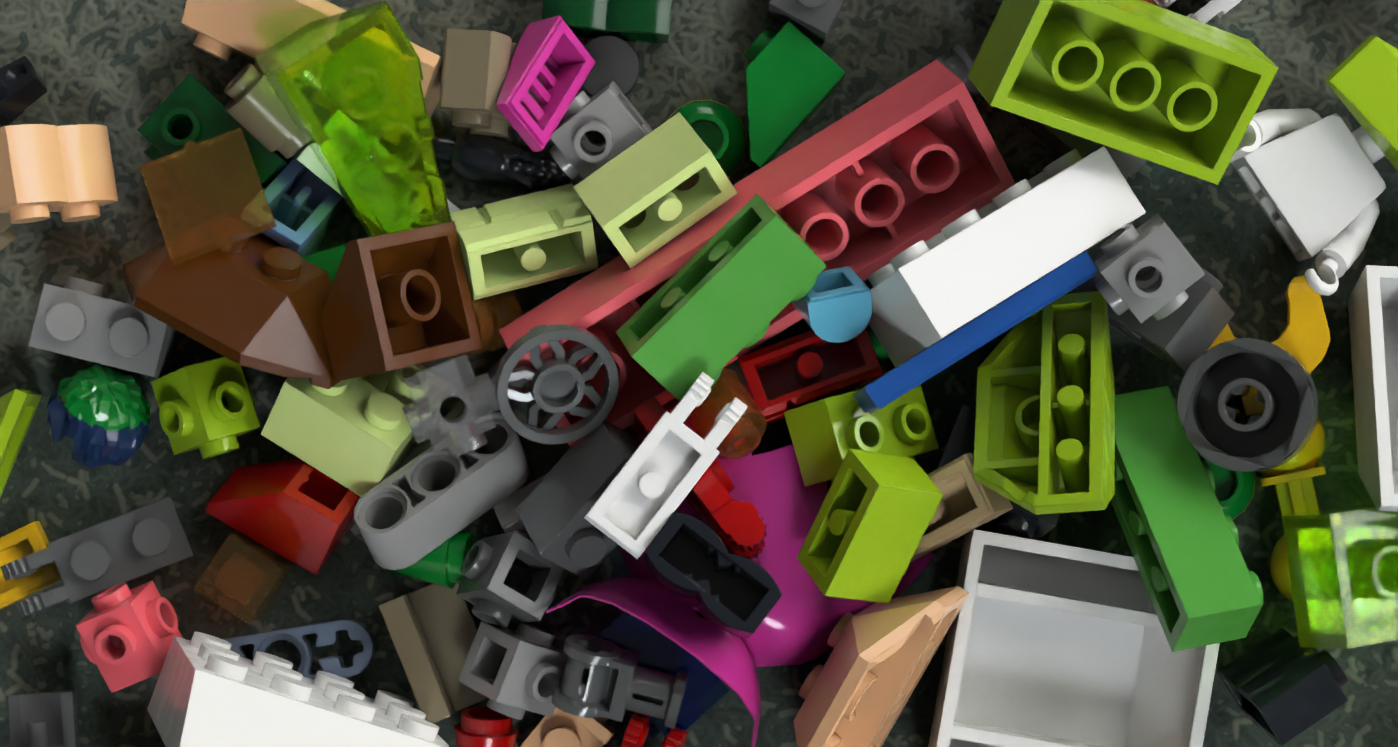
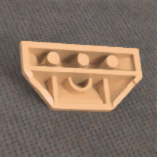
(873, 669)

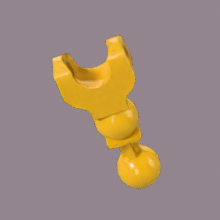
(1308, 340)

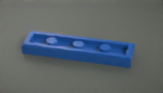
(975, 333)

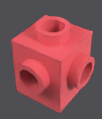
(128, 633)

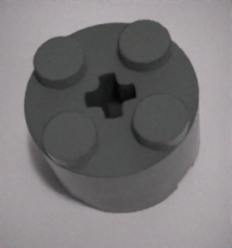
(1216, 427)

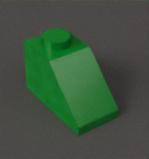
(784, 89)

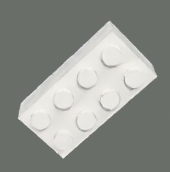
(998, 251)

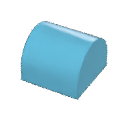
(837, 305)

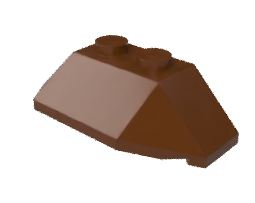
(244, 303)

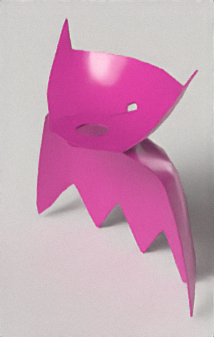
(799, 621)

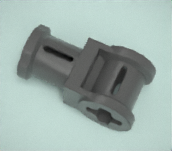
(615, 683)

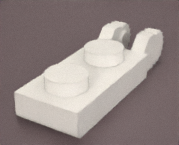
(661, 472)

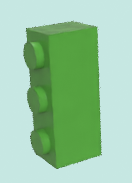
(721, 298)

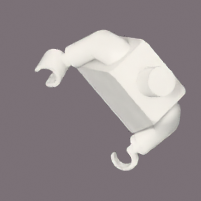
(1313, 186)

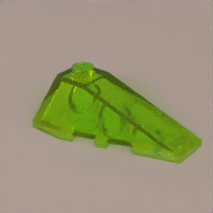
(364, 114)

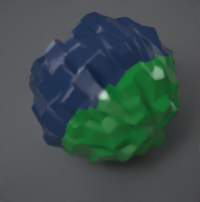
(100, 415)

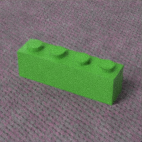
(1178, 527)

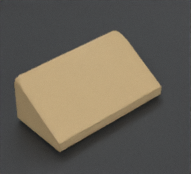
(962, 507)

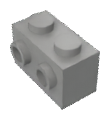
(102, 330)

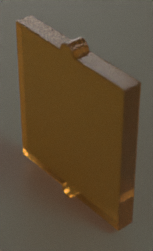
(207, 196)

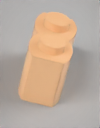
(55, 171)

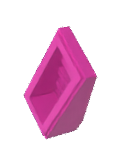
(568, 65)

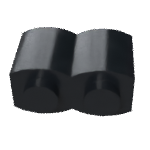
(696, 564)
(1284, 685)

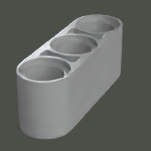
(439, 496)

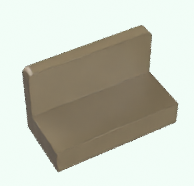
(433, 640)

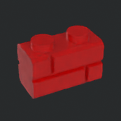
(806, 371)

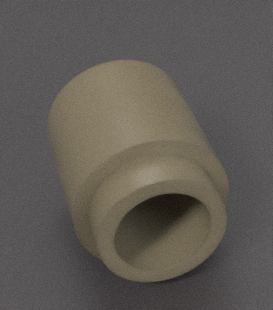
(262, 113)

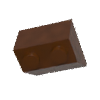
(399, 303)

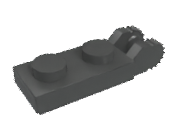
(105, 555)

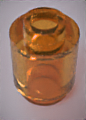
(748, 430)

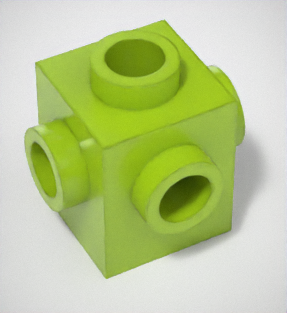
(205, 407)

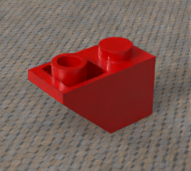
(287, 509)

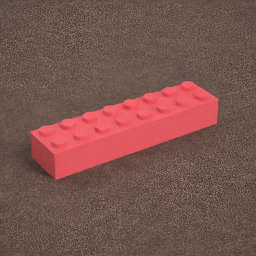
(850, 191)

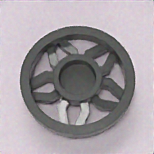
(556, 384)

